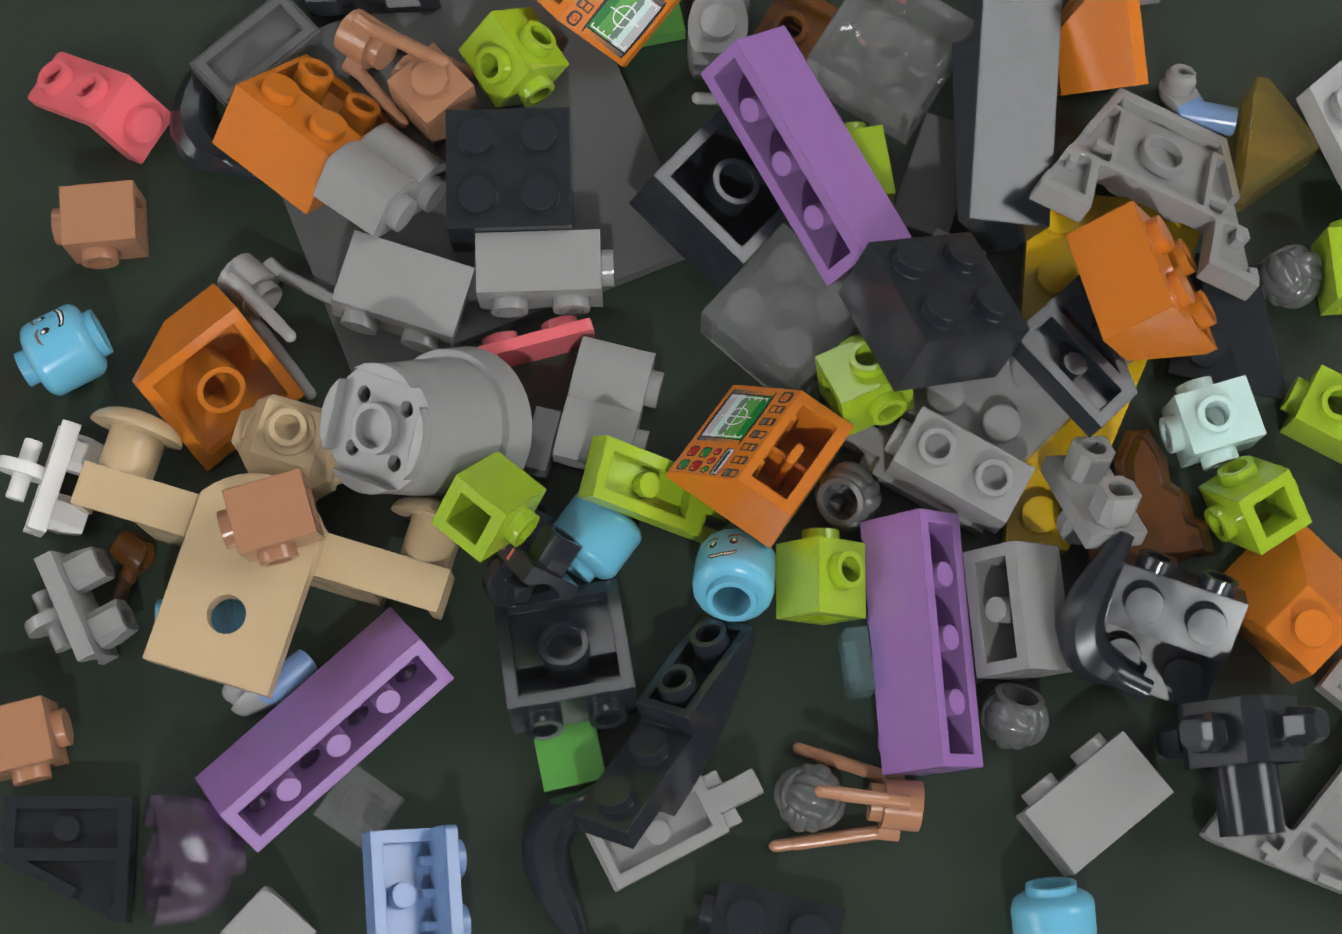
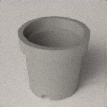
(424, 421)

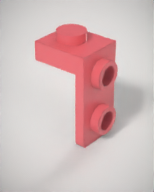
(104, 101)
(556, 338)

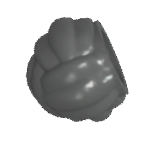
(1290, 276)
(848, 496)
(1014, 716)
(800, 805)

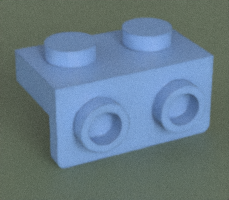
(415, 881)

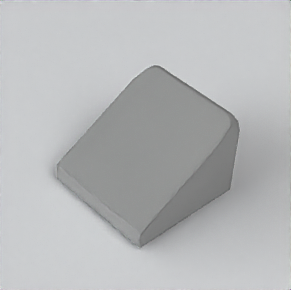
(268, 915)

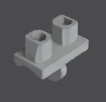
(1091, 497)
(70, 610)

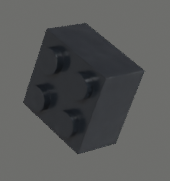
(508, 172)
(711, 202)
(932, 310)

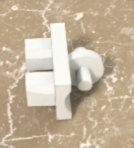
(51, 509)

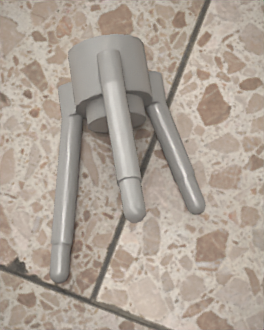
(256, 292)

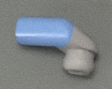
(1181, 97)
(294, 672)

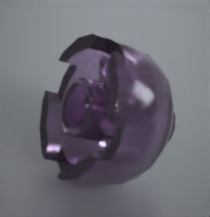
(187, 859)

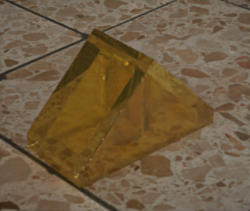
(1270, 142)

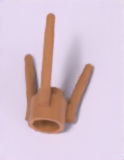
(374, 44)
(892, 803)

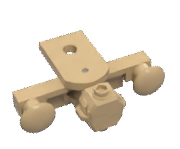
(270, 440)

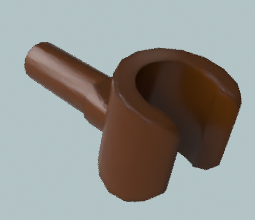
(136, 556)

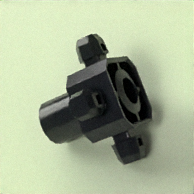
(1242, 746)

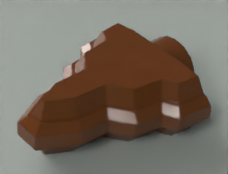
(1163, 505)

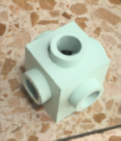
(1211, 421)

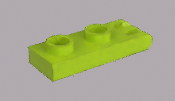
(636, 486)

